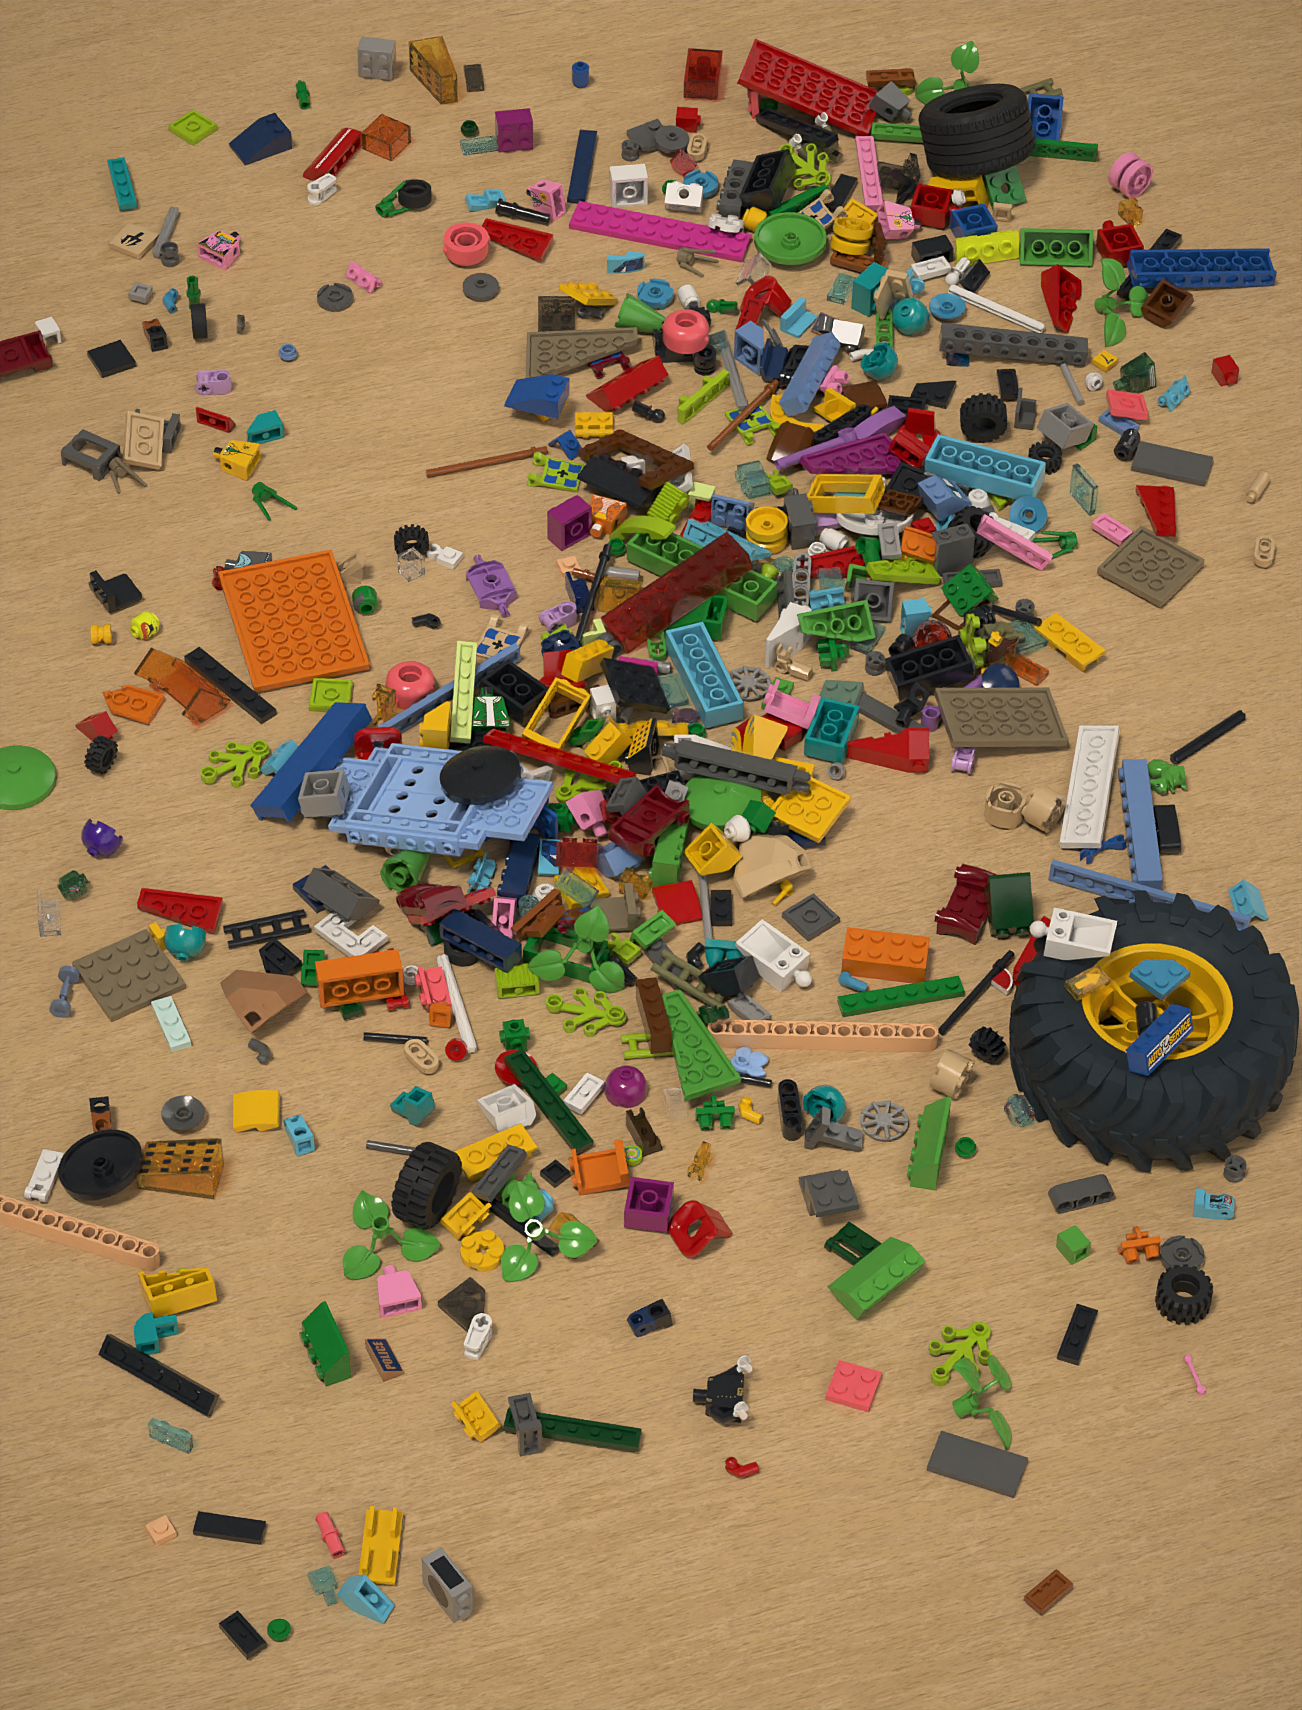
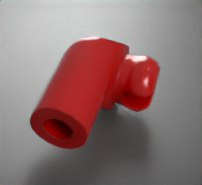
(740, 1470)

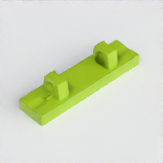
(710, 389)

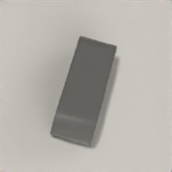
(1081, 1193)

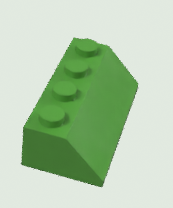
(1055, 247)
(930, 1144)
(876, 1276)

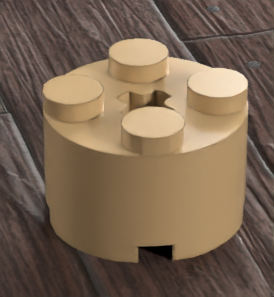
(1005, 805)
(1044, 808)
(951, 1073)

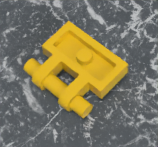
(593, 424)

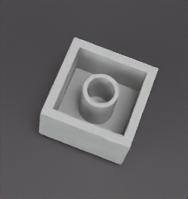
(377, 58)
(1065, 425)
(324, 793)

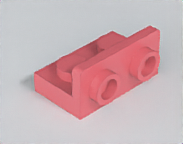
(432, 986)

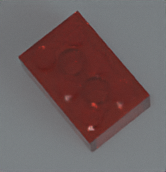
(703, 74)

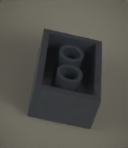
(518, 688)

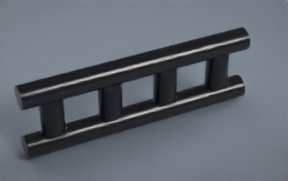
(255, 926)

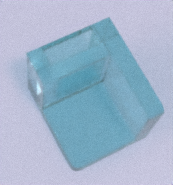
(830, 577)

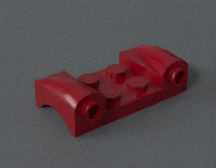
(24, 353)
(647, 820)
(427, 898)
(967, 906)

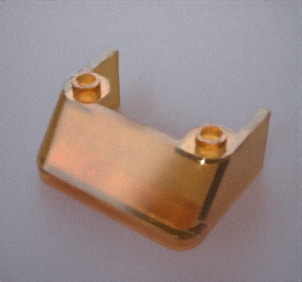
(183, 684)

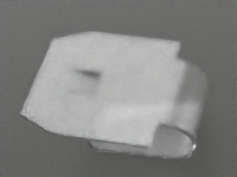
(548, 1241)

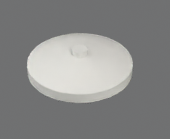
(868, 523)

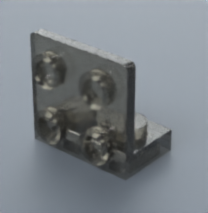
(909, 169)
(556, 313)

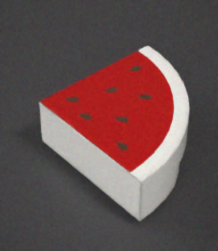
(1003, 981)

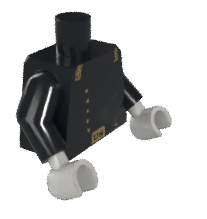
(725, 1393)

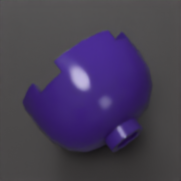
(100, 839)

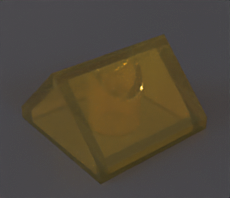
(615, 591)

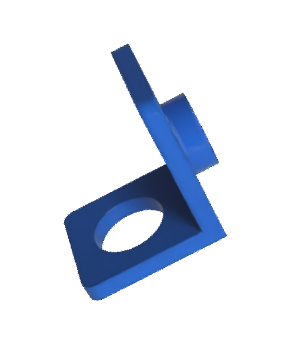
(568, 443)

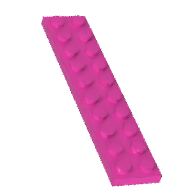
(658, 231)

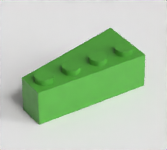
(669, 855)

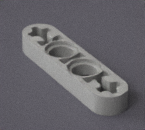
(803, 586)

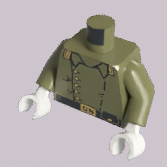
(832, 151)

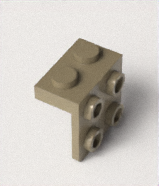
(621, 911)

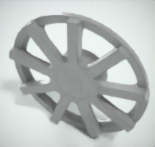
(749, 683)
(884, 1120)

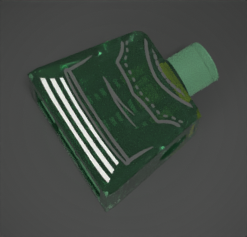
(1137, 375)

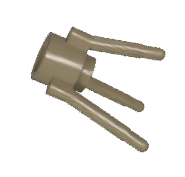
(687, 256)
(120, 469)

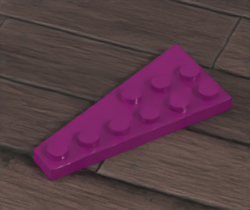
(860, 456)

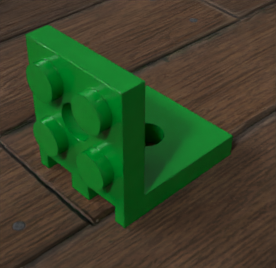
(1011, 179)

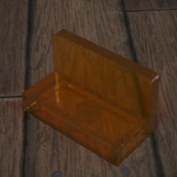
(1026, 668)

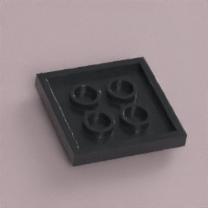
(634, 685)

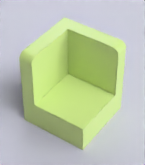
(701, 492)
(598, 630)

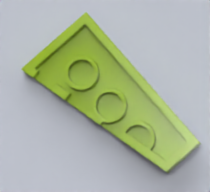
(906, 571)

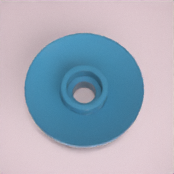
(947, 306)
(1028, 504)

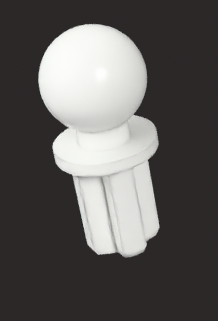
(958, 271)

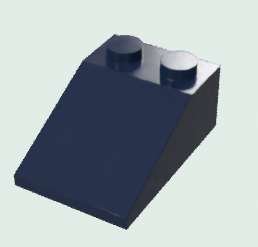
(262, 140)

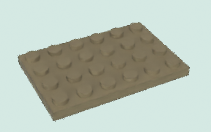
(1000, 717)

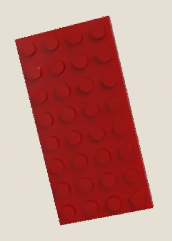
(808, 87)

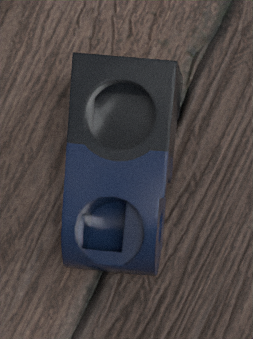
(650, 1318)

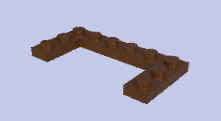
(669, 463)

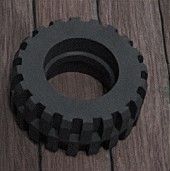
(426, 1185)

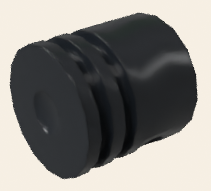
(705, 361)
(985, 614)

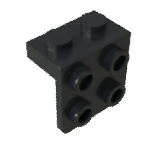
(114, 592)

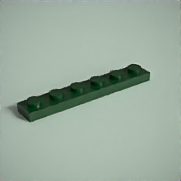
(548, 1101)
(584, 1431)

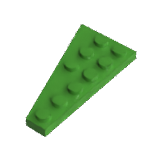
(697, 1056)

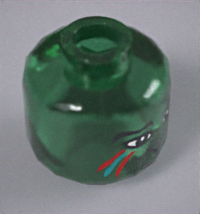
(73, 885)

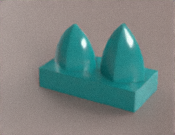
(717, 948)

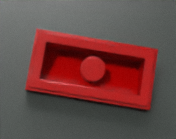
(214, 420)

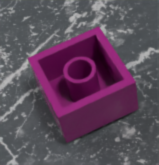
(514, 130)
(569, 522)
(648, 1204)

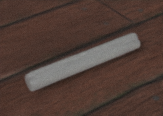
(166, 230)

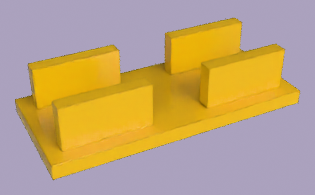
(1077, 646)
(481, 1155)
(381, 1545)

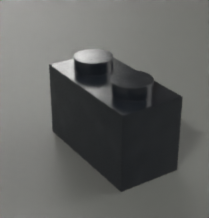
(932, 248)

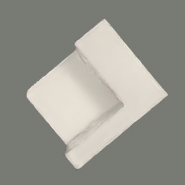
(48, 328)

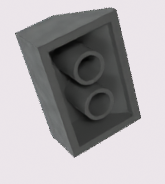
(339, 894)

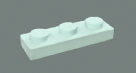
(171, 1024)

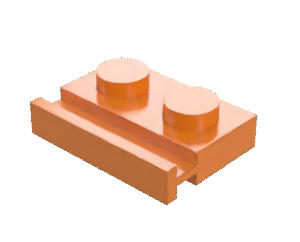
(918, 545)

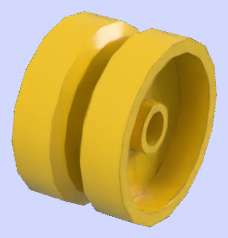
(851, 235)
(767, 528)

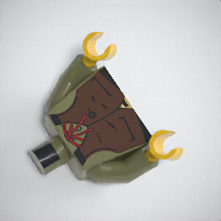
(999, 640)

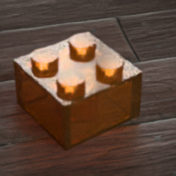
(386, 137)

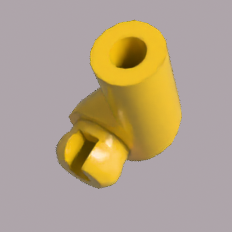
(747, 1112)

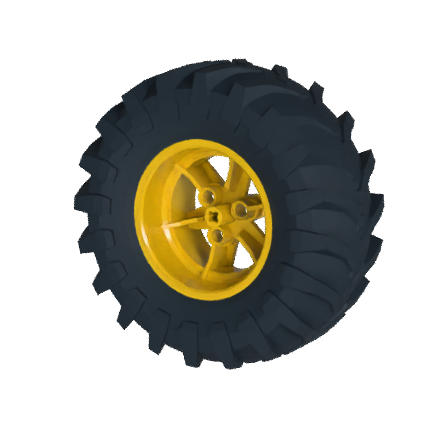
(1196, 1096)

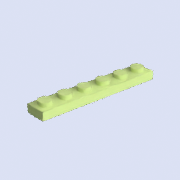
(463, 692)

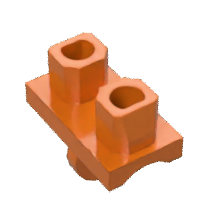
(1148, 1245)

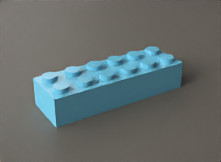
(985, 468)
(704, 675)

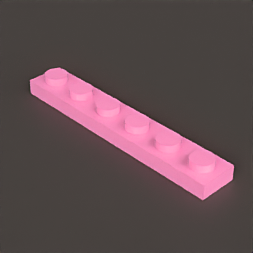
(868, 172)

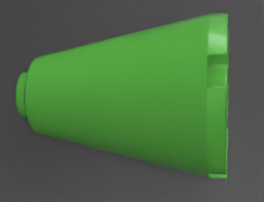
(638, 314)
(404, 869)

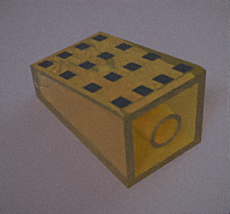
(434, 68)
(182, 1167)

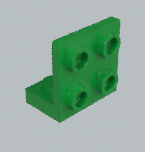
(968, 590)

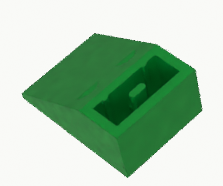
(710, 612)

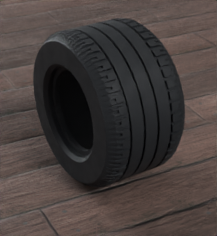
(977, 130)

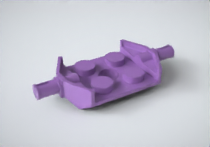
(495, 594)

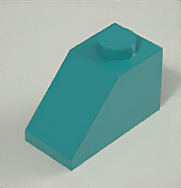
(265, 428)

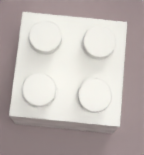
(628, 185)

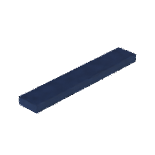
(582, 166)

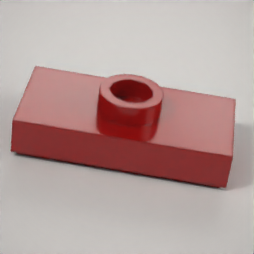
(751, 311)

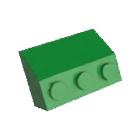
(326, 1345)

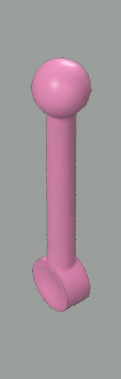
(1200, 1389)

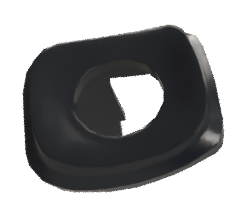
(905, 191)

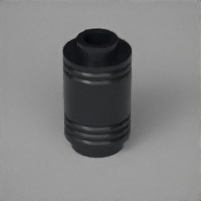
(1127, 444)
(1145, 1015)

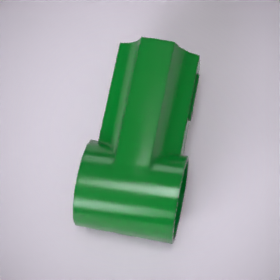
(868, 548)

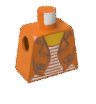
(606, 515)

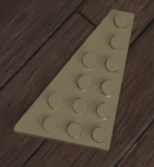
(563, 350)

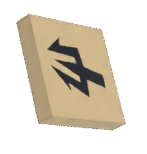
(133, 241)

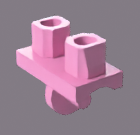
(834, 379)

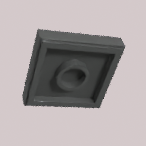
(810, 917)

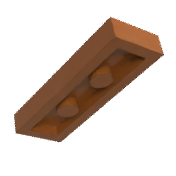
(853, 262)
(521, 925)

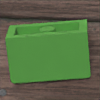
(652, 930)

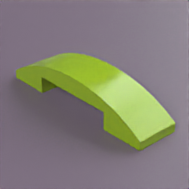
(654, 526)

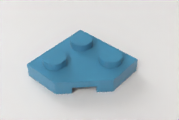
(1159, 976)

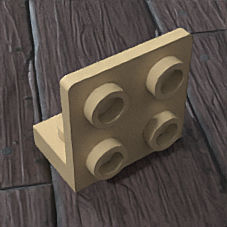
(892, 285)

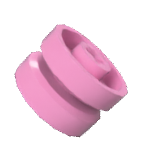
(1130, 174)

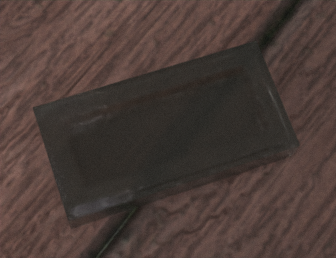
(473, 78)

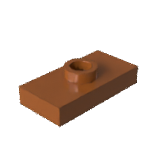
(545, 921)
(1048, 1591)

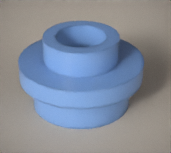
(287, 352)

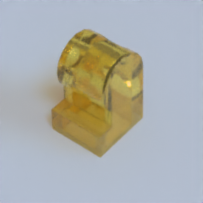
(1132, 212)
(641, 883)

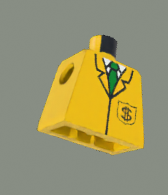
(238, 458)

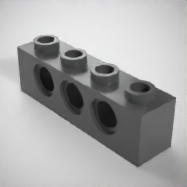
(733, 184)

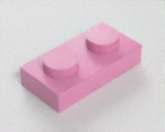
(1111, 529)

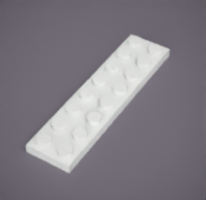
(1089, 787)

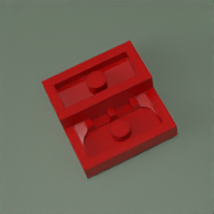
(678, 901)

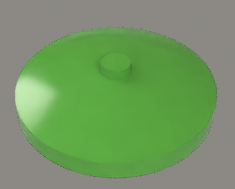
(790, 238)
(25, 777)
(717, 800)

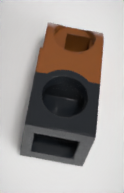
(155, 334)
(100, 1114)

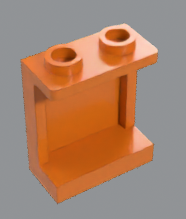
(600, 1170)

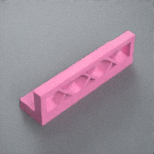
(1013, 543)

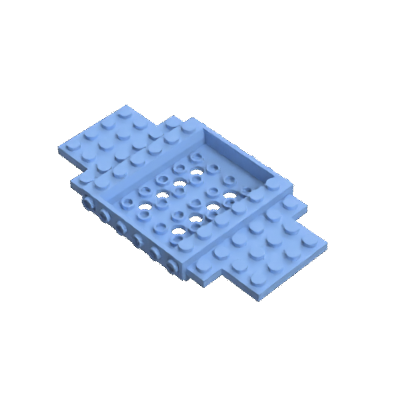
(457, 826)

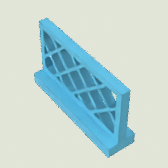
(706, 532)

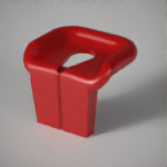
(775, 296)
(923, 423)
(552, 668)
(365, 737)
(711, 1226)

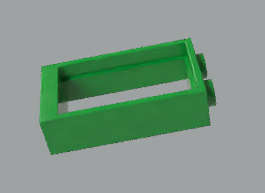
(572, 969)

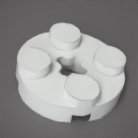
(729, 224)

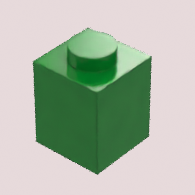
(758, 816)

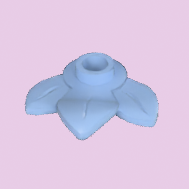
(749, 1062)

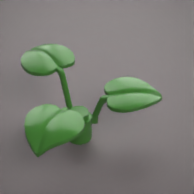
(964, 58)
(1112, 276)
(589, 927)
(373, 1212)
(519, 1262)
(969, 1401)

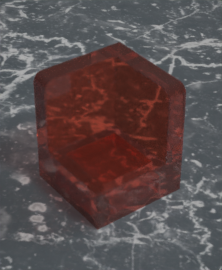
(683, 162)

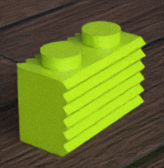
(669, 503)
(516, 982)

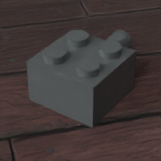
(801, 521)

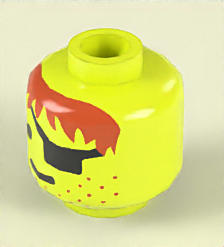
(144, 625)

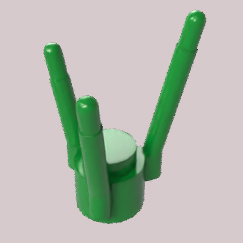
(386, 205)
(263, 492)
(1066, 540)

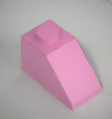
(504, 914)

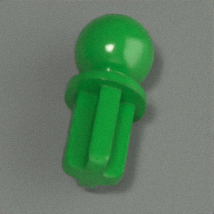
(714, 306)

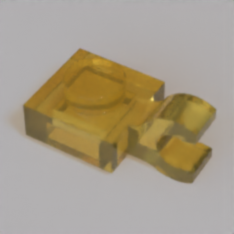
(701, 1159)

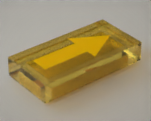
(1087, 982)

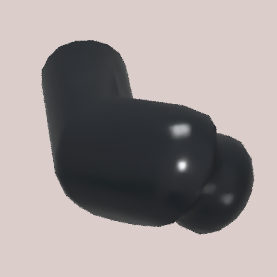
(427, 619)
(693, 955)

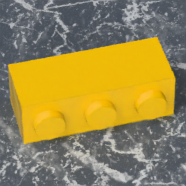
(586, 660)

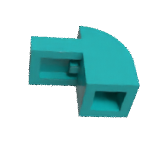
(414, 1105)
(149, 1329)

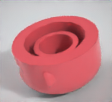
(466, 244)
(685, 331)
(411, 681)

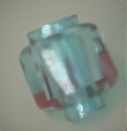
(1019, 1110)

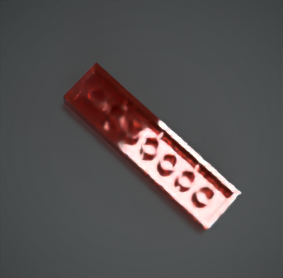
(677, 592)

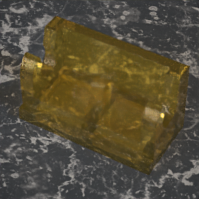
(385, 703)

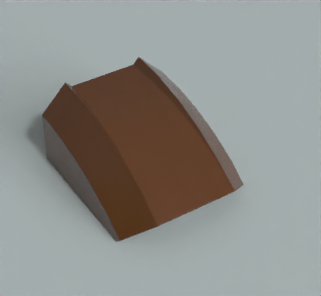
(1166, 304)
(789, 440)

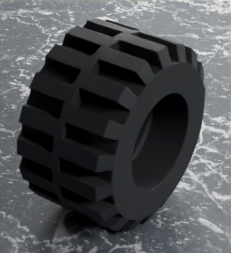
(983, 417)
(972, 517)
(1184, 1308)

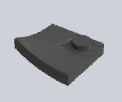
(645, 135)

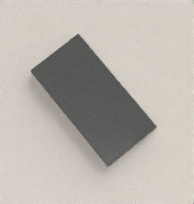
(1172, 463)
(977, 1464)

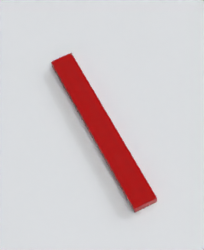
(557, 756)

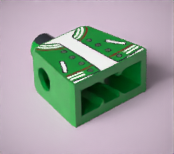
(489, 712)

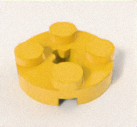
(482, 1240)

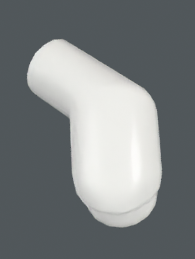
(856, 355)

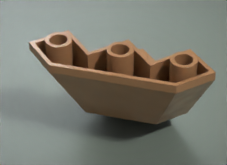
(260, 995)

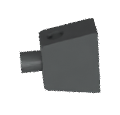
(891, 103)

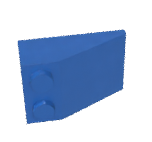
(1046, 115)
(539, 395)

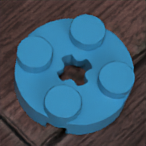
(707, 180)
(647, 295)

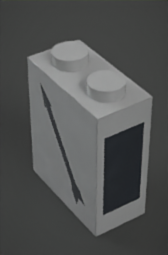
(447, 1585)

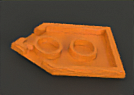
(134, 703)

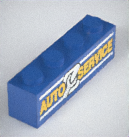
(1159, 1039)

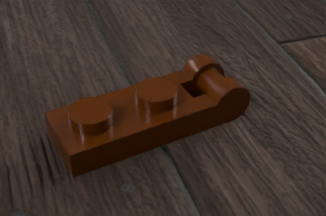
(878, 242)
(564, 705)

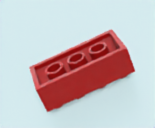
(628, 384)

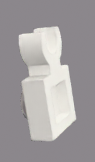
(446, 557)

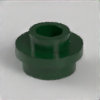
(469, 128)

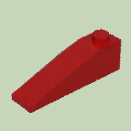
(1061, 293)
(899, 751)

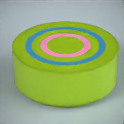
(633, 1155)

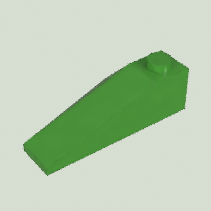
(841, 622)

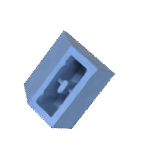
(730, 512)

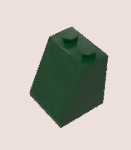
(1009, 904)

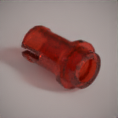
(216, 582)

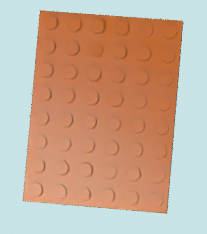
(293, 620)

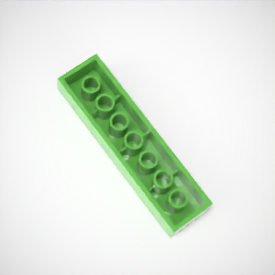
(747, 595)

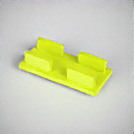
(988, 248)

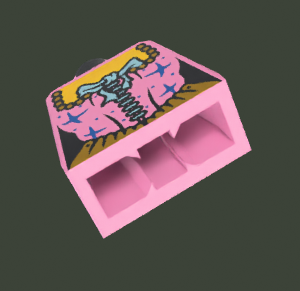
(220, 249)

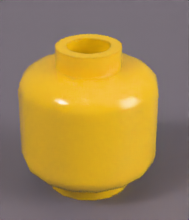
(753, 218)

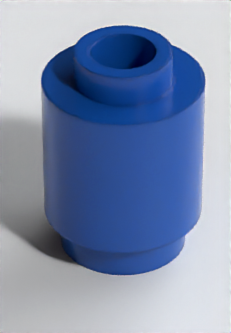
(580, 74)

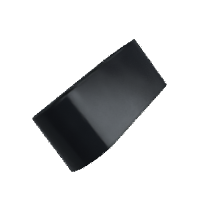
(1167, 829)
(789, 1110)

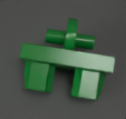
(834, 652)
(714, 1111)

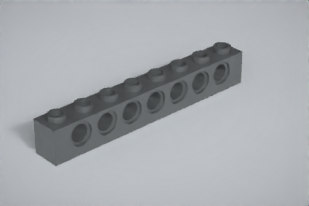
(1013, 344)

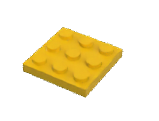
(811, 811)

